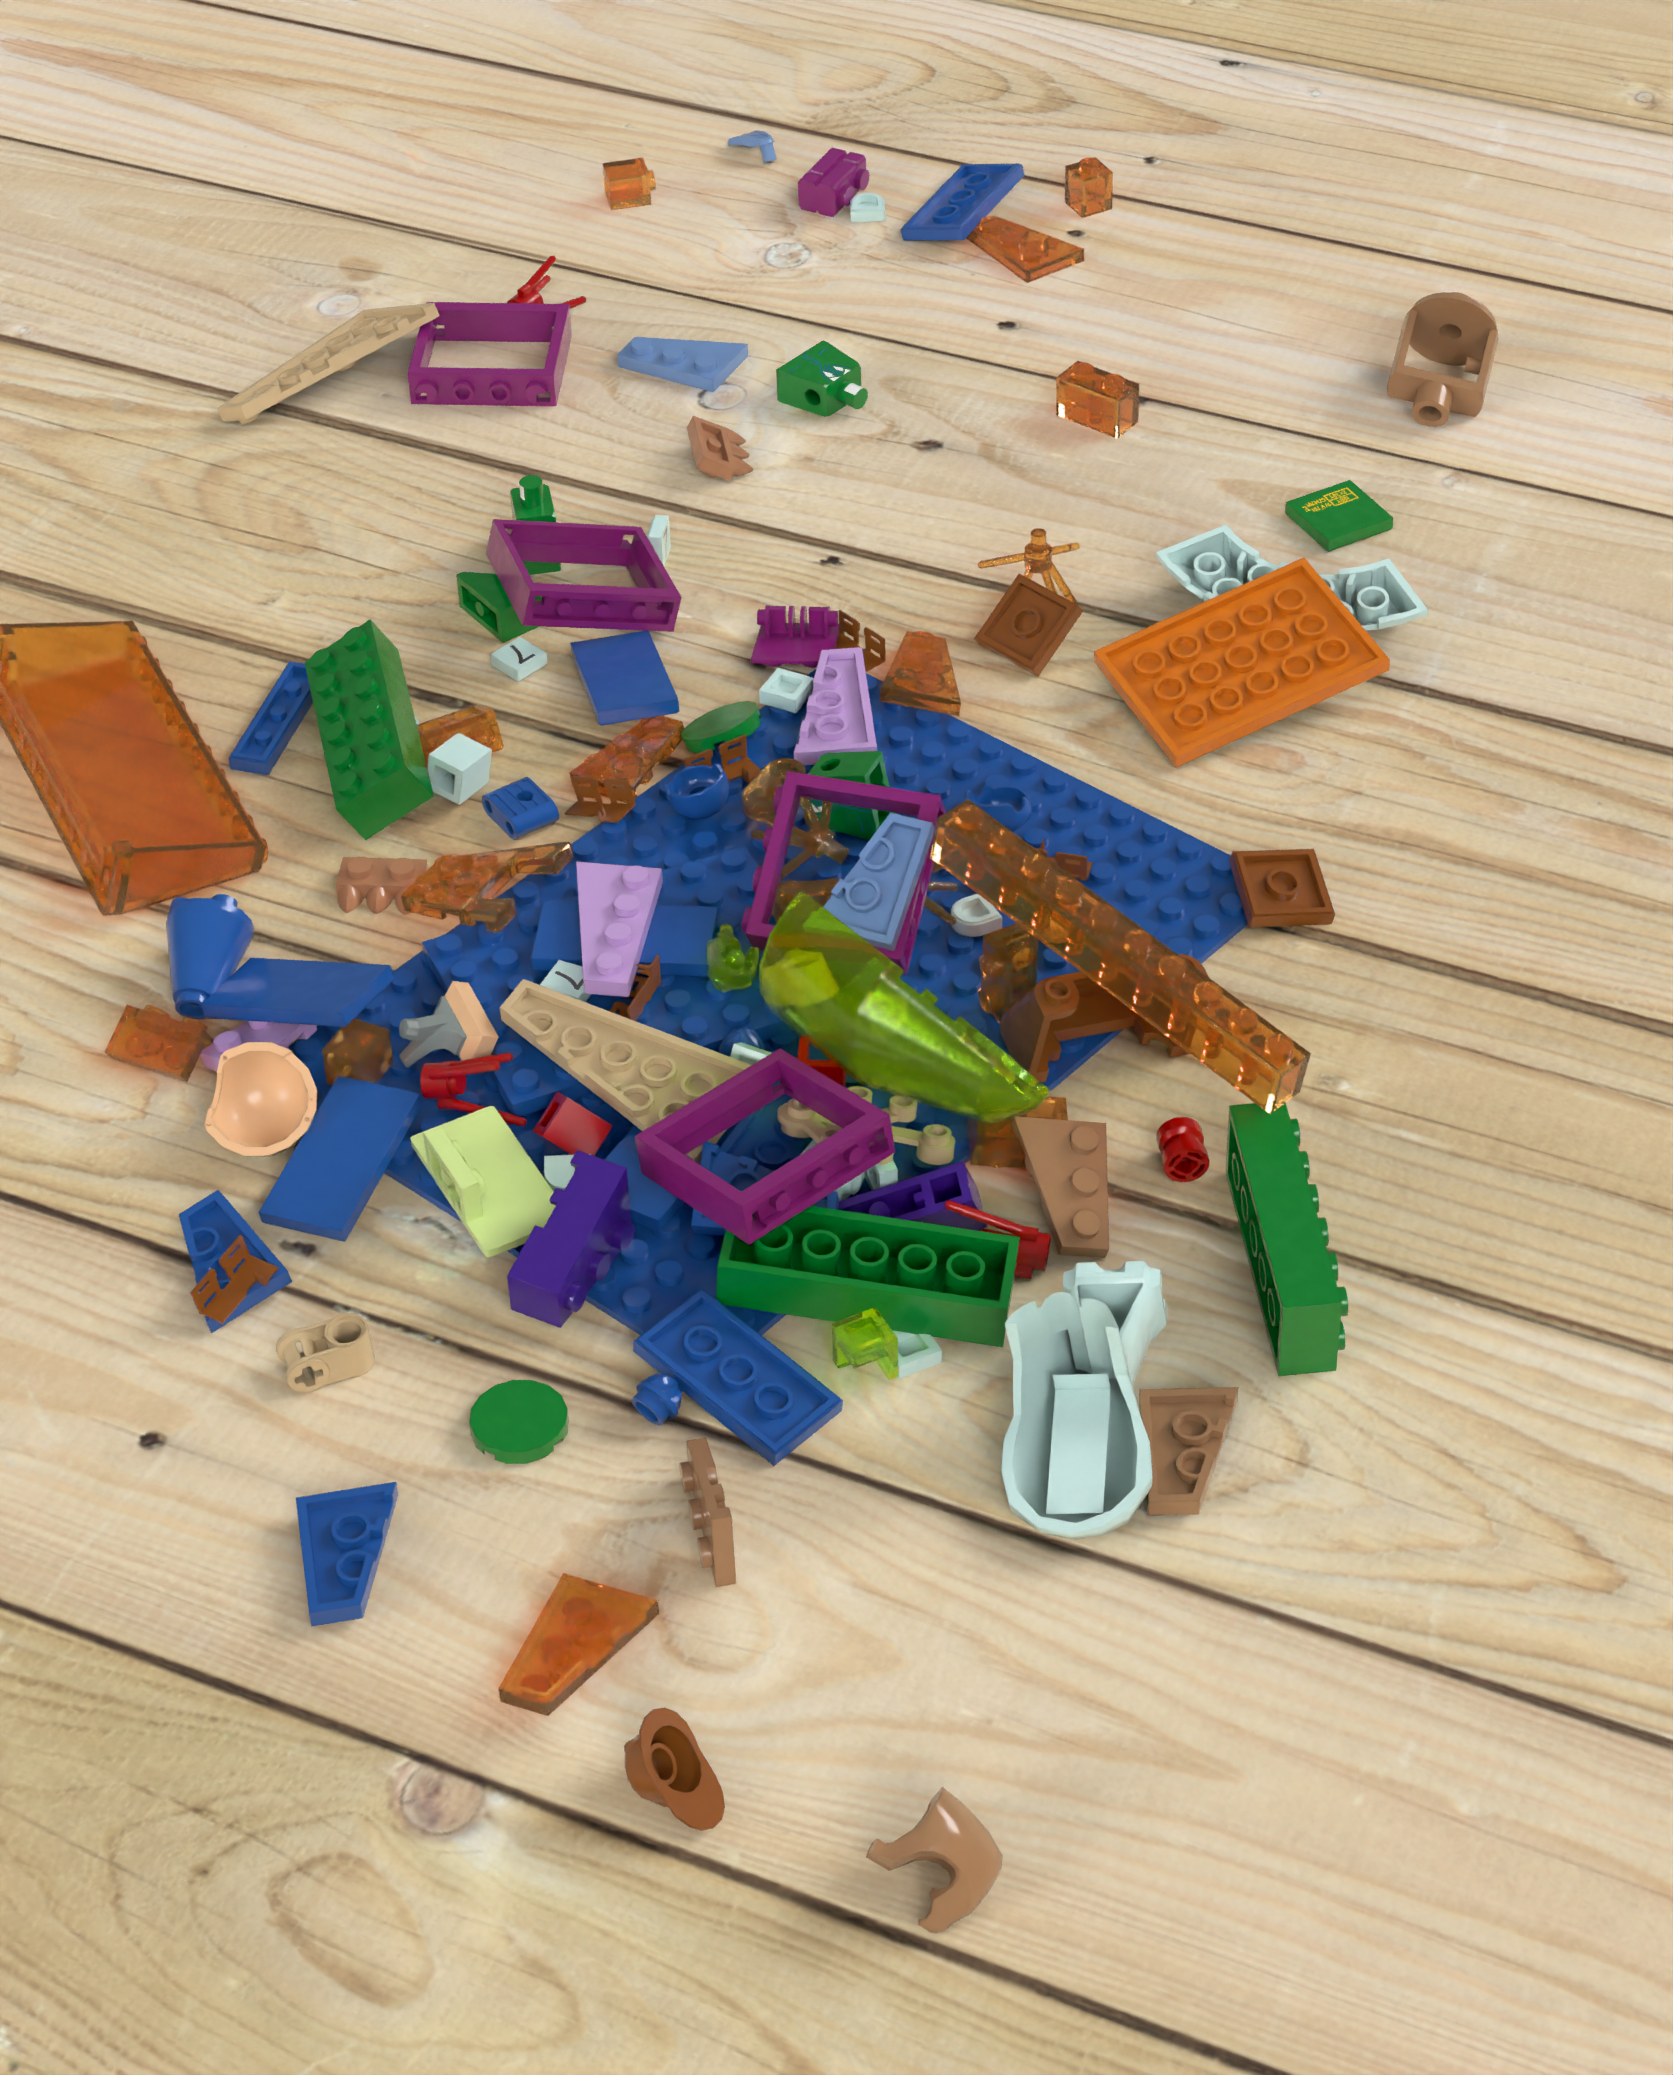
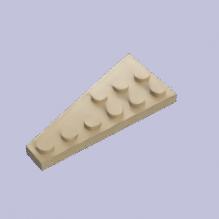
(331, 353)
(618, 1059)

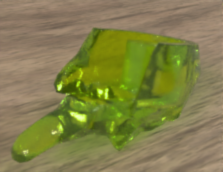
(727, 963)

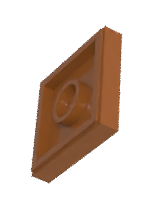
(1028, 624)
(1281, 888)

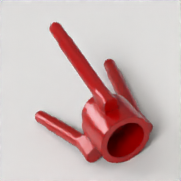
(530, 291)
(448, 1079)
(1033, 1245)

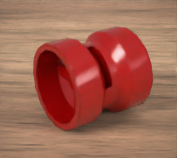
(1182, 1149)

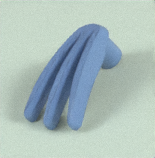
(755, 139)

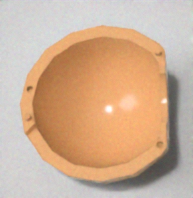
(261, 1100)

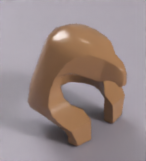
(960, 1845)

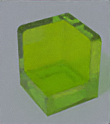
(864, 1340)

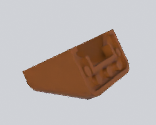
(1066, 1010)

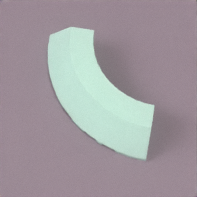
(1222, 561)

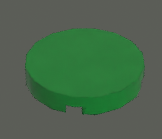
(721, 725)
(519, 1421)

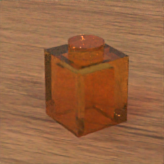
(628, 183)
(1088, 187)
(358, 1052)

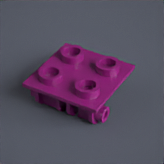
(792, 641)

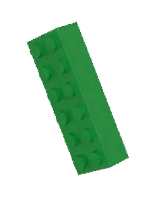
(368, 730)
(1285, 1240)
(847, 1262)

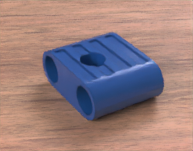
(520, 808)

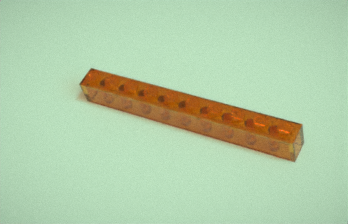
(1120, 956)

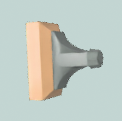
(456, 1025)

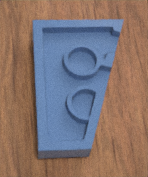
(683, 361)
(883, 881)

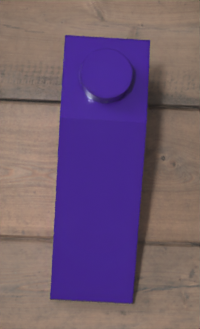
(923, 1198)

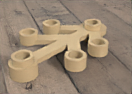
(933, 1145)

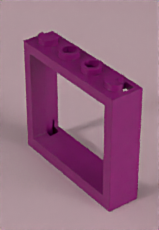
(494, 324)
(646, 607)
(777, 838)
(788, 1188)

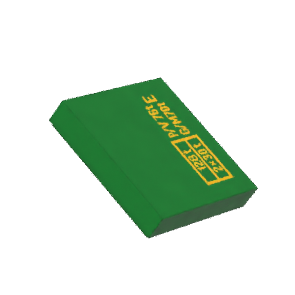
(1339, 515)

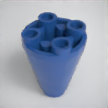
(204, 948)

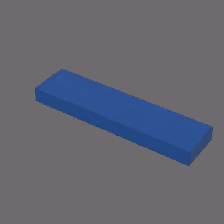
(274, 722)

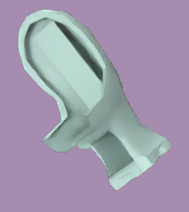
(1078, 1402)

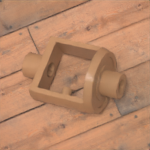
(1449, 332)

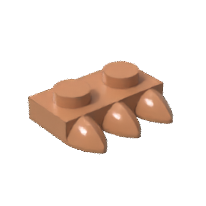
(717, 449)
(377, 881)

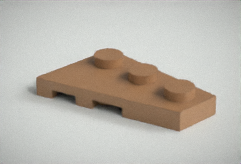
(1072, 1180)
(1185, 1442)
(709, 1512)

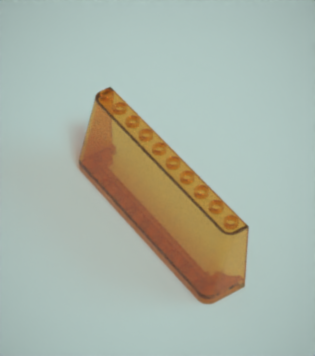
(120, 765)

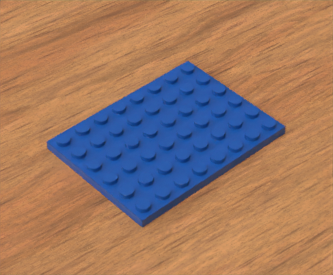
(679, 1006)

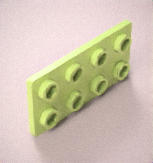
(486, 1179)

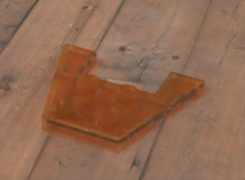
(470, 881)

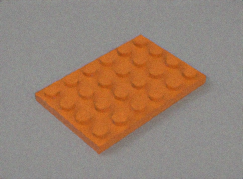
(1240, 661)

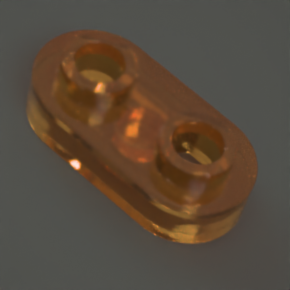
(760, 792)

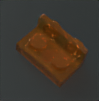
(473, 722)
(1007, 968)
(158, 1042)

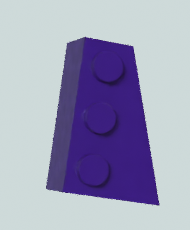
(576, 1243)

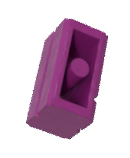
(833, 182)

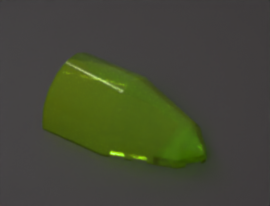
(881, 1029)

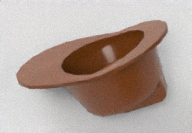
(672, 1771)

